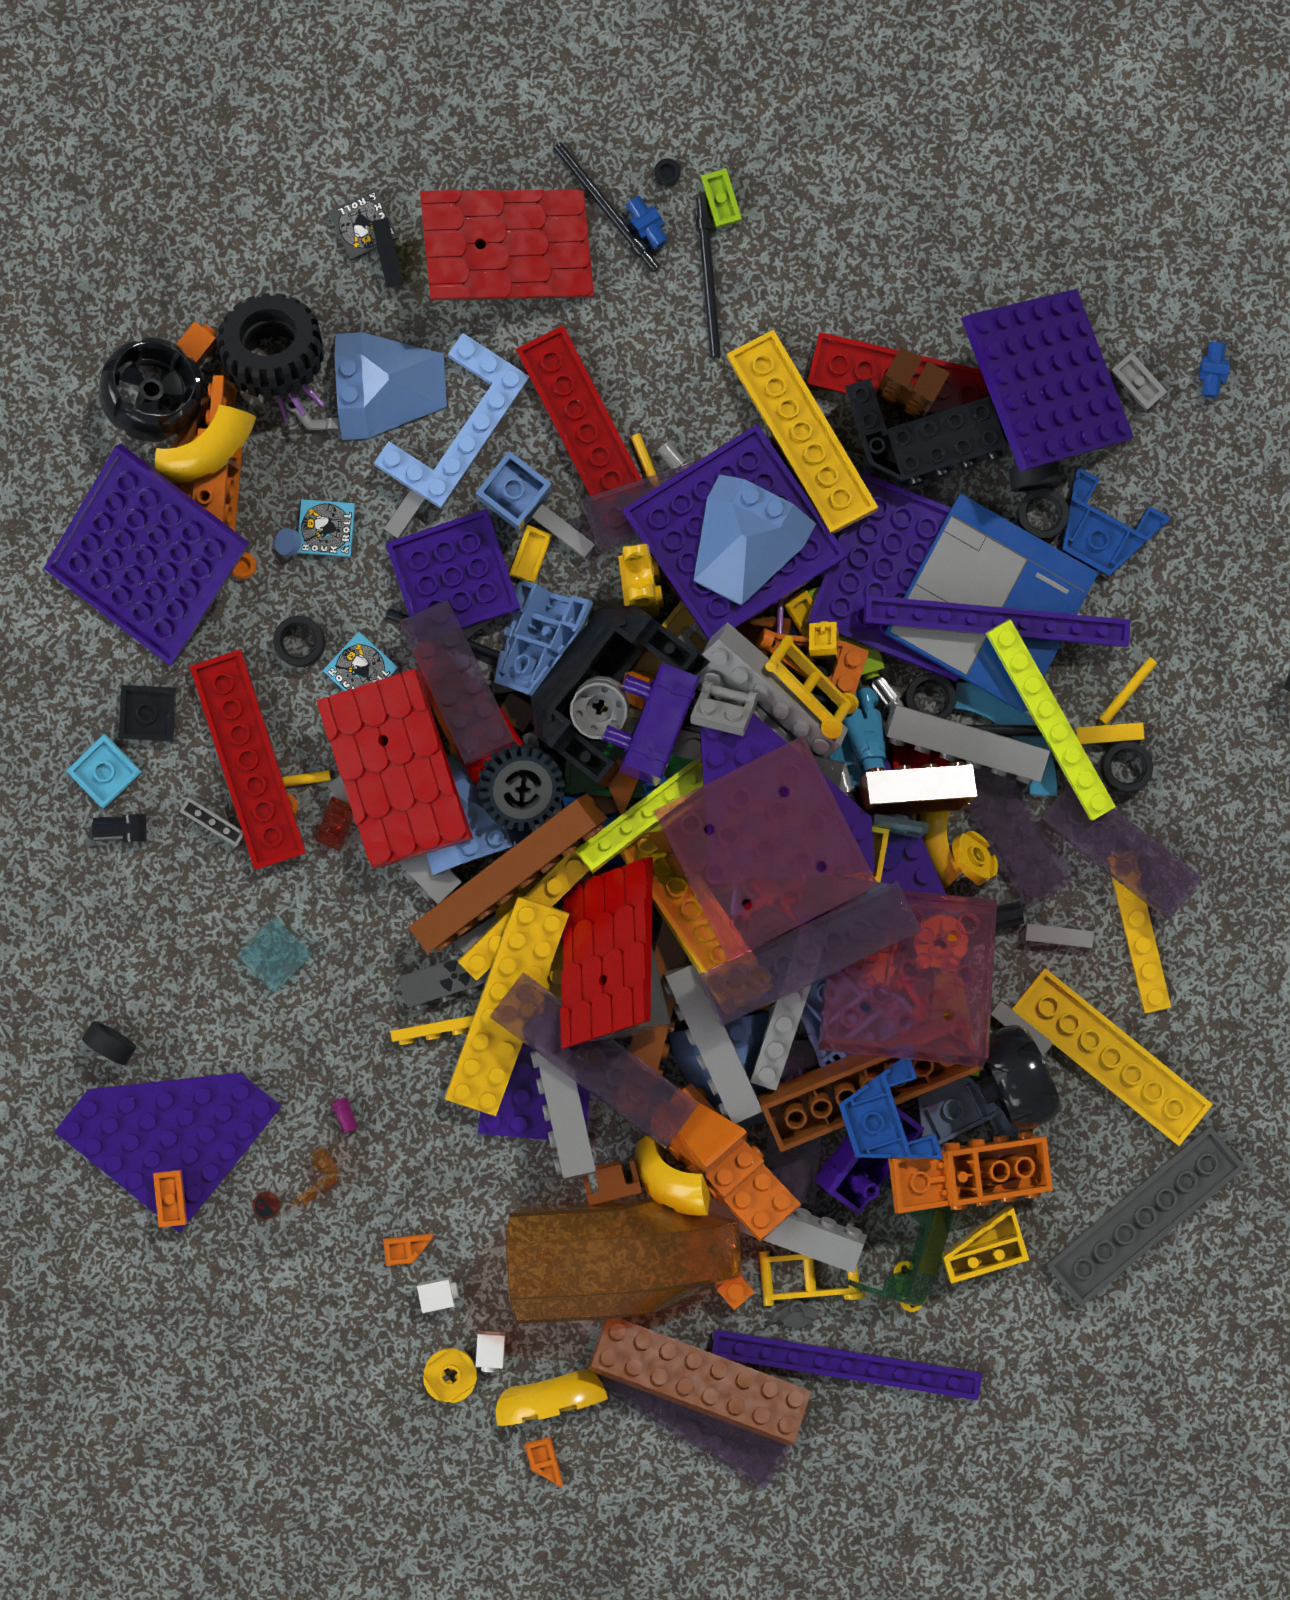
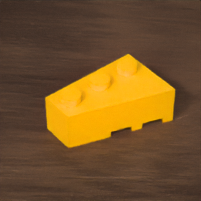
(986, 1248)

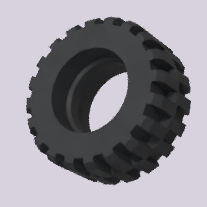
(266, 318)

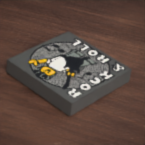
(355, 225)

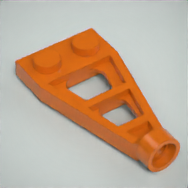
(847, 667)

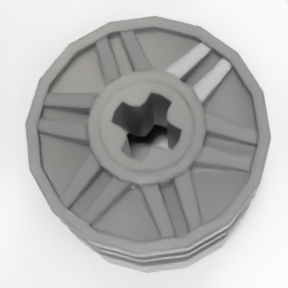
(585, 713)

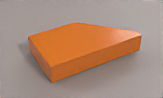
(405, 1248)
(544, 1460)

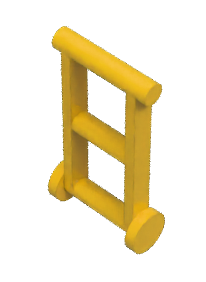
(846, 702)
(850, 1292)

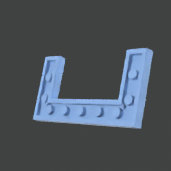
(505, 387)

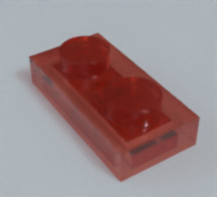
(335, 824)

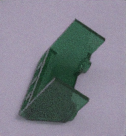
(917, 1283)

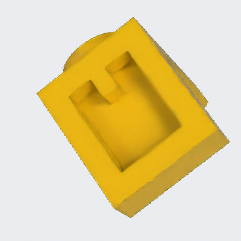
(823, 639)

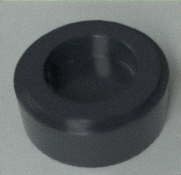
(667, 172)

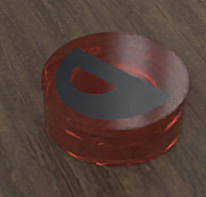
(266, 1205)

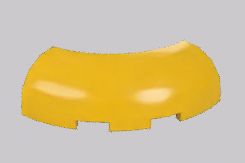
(208, 451)
(938, 847)
(669, 1186)
(548, 1396)

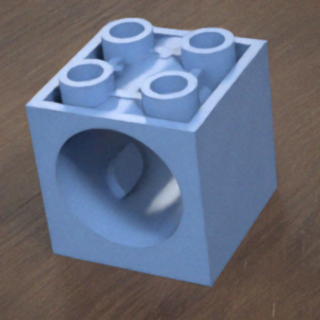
(514, 491)

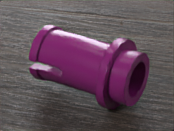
(344, 1114)

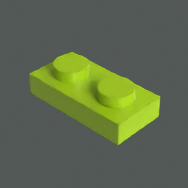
(721, 198)

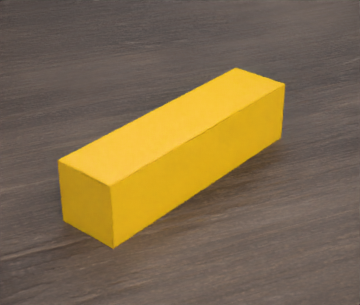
(1110, 733)

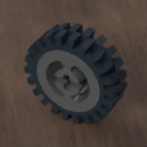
(544, 791)

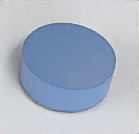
(287, 542)

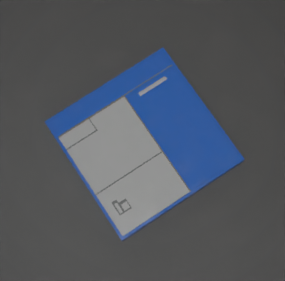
(992, 564)

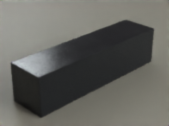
(387, 252)

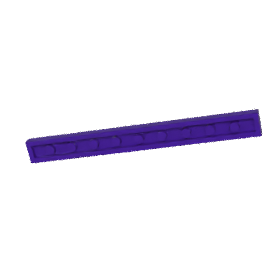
(981, 619)
(847, 1364)

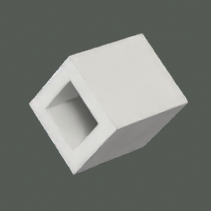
(437, 1294)
(490, 1350)

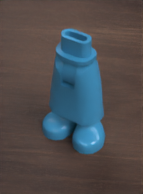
(866, 730)

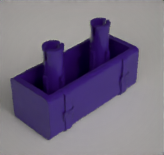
(658, 725)
(858, 1179)

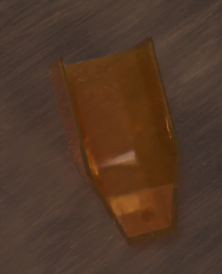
(613, 1259)

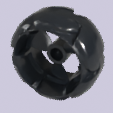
(144, 420)
(1019, 1079)

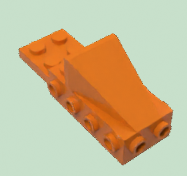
(218, 490)
(731, 1167)
(973, 1174)

